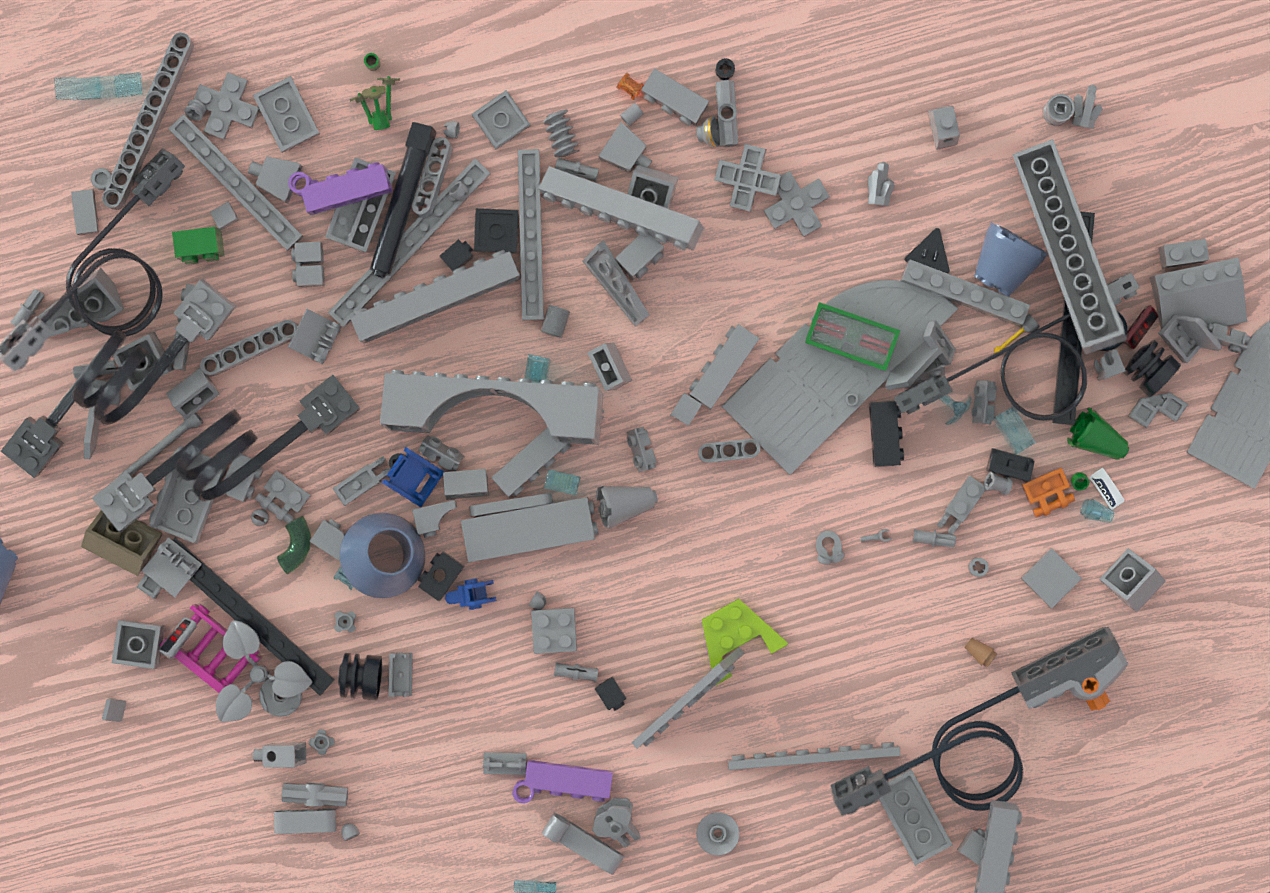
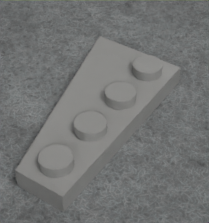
(612, 278)

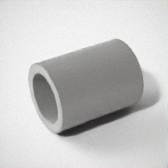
(632, 114)

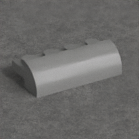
(356, 222)

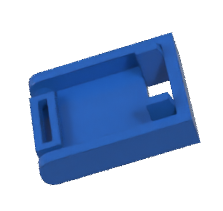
(408, 474)

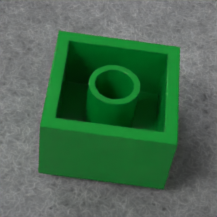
(198, 244)

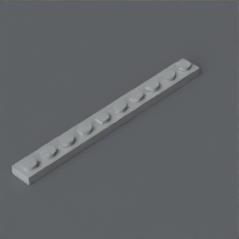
(410, 243)

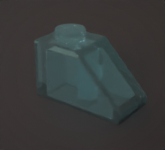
(537, 368)

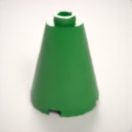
(1097, 436)

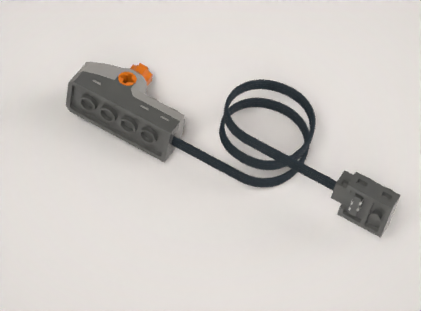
(1082, 667)

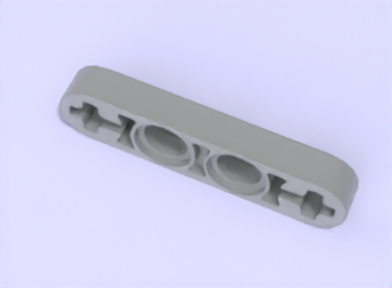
(435, 177)
(511, 504)

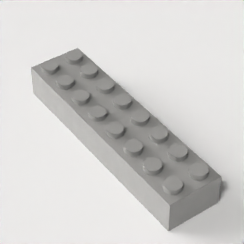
(435, 297)

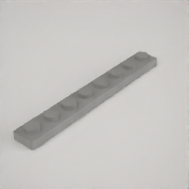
(235, 182)
(530, 234)
(822, 755)

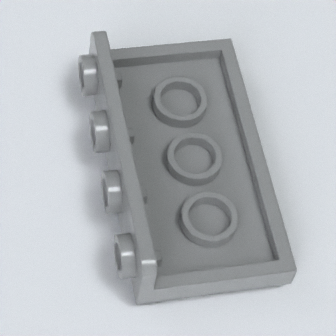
(178, 506)

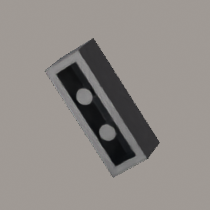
(885, 434)

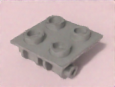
(314, 336)
(171, 567)

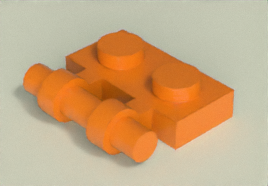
(1046, 486)

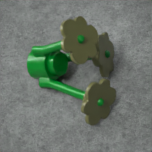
(379, 119)

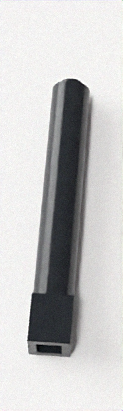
(418, 147)

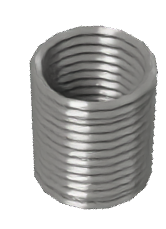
(555, 321)

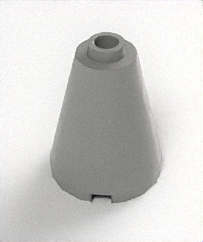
(623, 503)

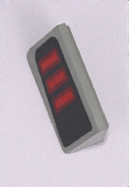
(178, 637)

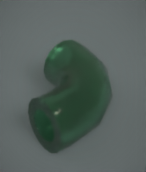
(298, 546)

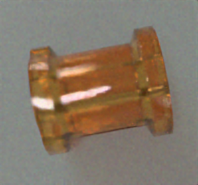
(630, 86)

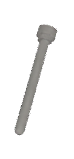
(193, 421)

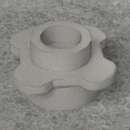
(340, 617)
(315, 742)

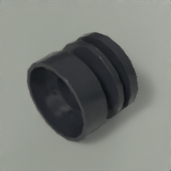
(1152, 368)
(360, 676)

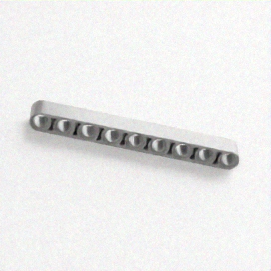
(148, 110)

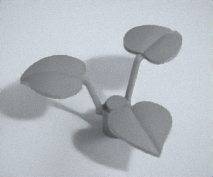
(289, 677)

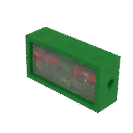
(852, 336)

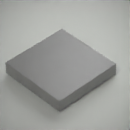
(501, 119)
(1051, 578)

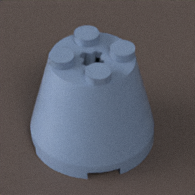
(1006, 259)

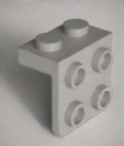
(1187, 336)

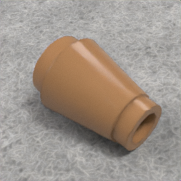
(981, 652)

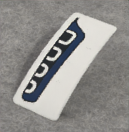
(1107, 488)

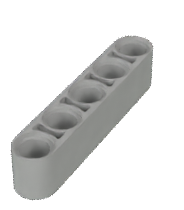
(239, 348)

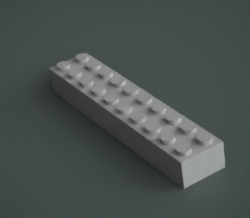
(1069, 247)

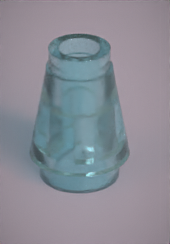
(1096, 511)

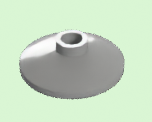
(722, 844)

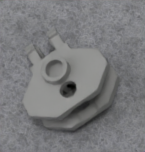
(615, 821)

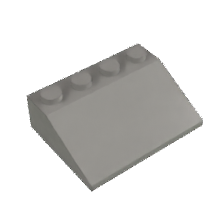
(1203, 292)

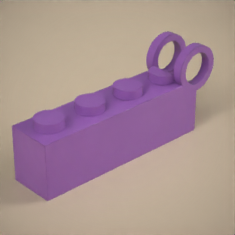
(342, 190)
(565, 779)

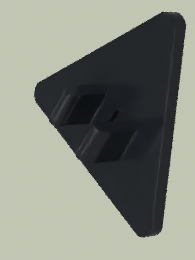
(931, 252)

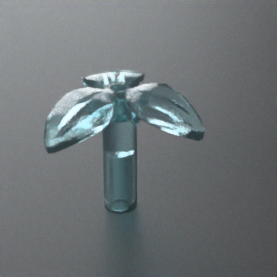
(958, 407)

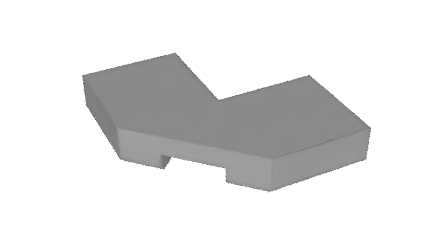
(1166, 403)

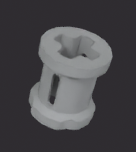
(998, 483)

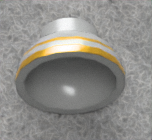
(709, 132)

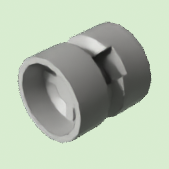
(1058, 110)

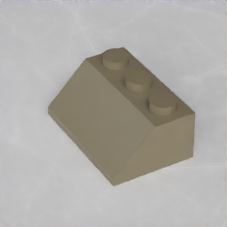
(126, 549)

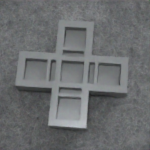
(226, 106)
(748, 177)
(797, 204)

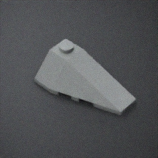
(97, 299)

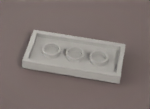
(914, 818)

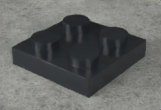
(496, 230)

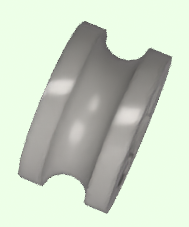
(195, 110)
(975, 572)

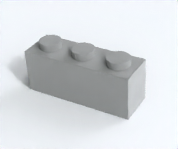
(674, 98)

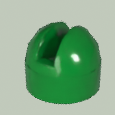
(1078, 482)

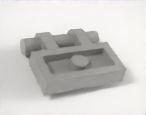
(286, 491)

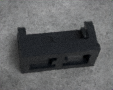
(1010, 465)

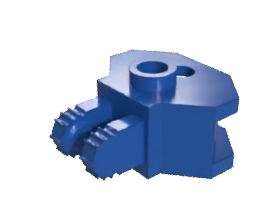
(470, 594)

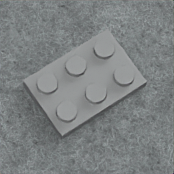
(286, 114)

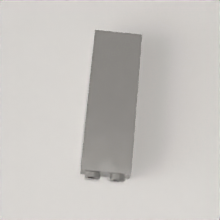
(529, 529)

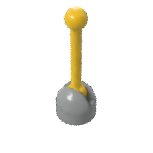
(1029, 325)

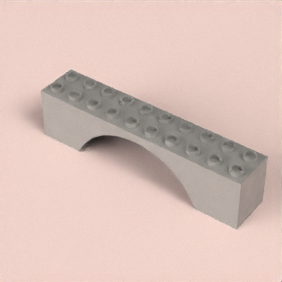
(419, 402)

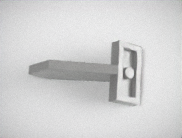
(935, 346)
(92, 427)

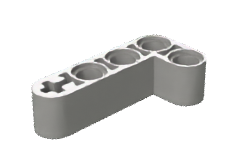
(583, 843)

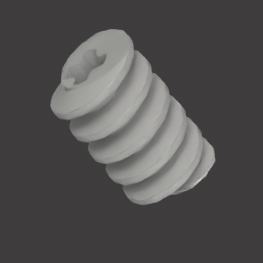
(560, 133)

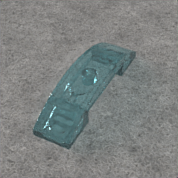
(98, 87)

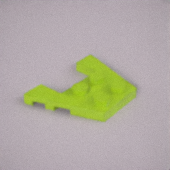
(732, 628)

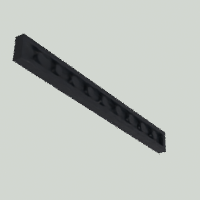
(1068, 364)
(266, 631)

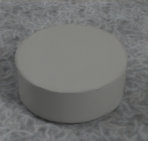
(100, 178)

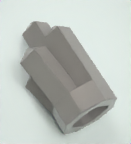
(1085, 113)
(880, 186)

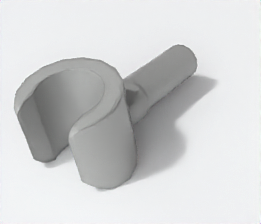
(878, 536)

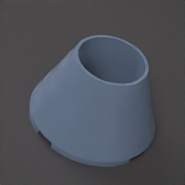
(360, 570)

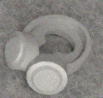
(837, 551)

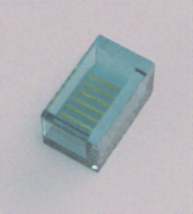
(562, 482)

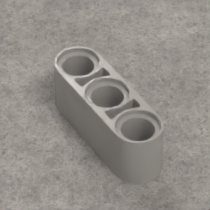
(738, 446)
(304, 821)

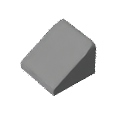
(224, 216)
(114, 710)

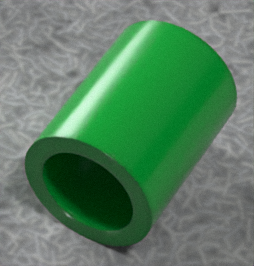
(374, 67)

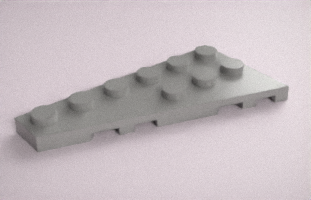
(689, 698)

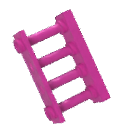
(207, 672)

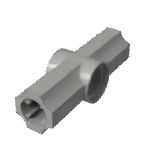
(726, 100)
(315, 794)

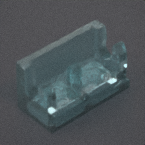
(1014, 430)

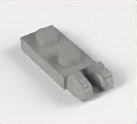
(360, 482)
(962, 503)

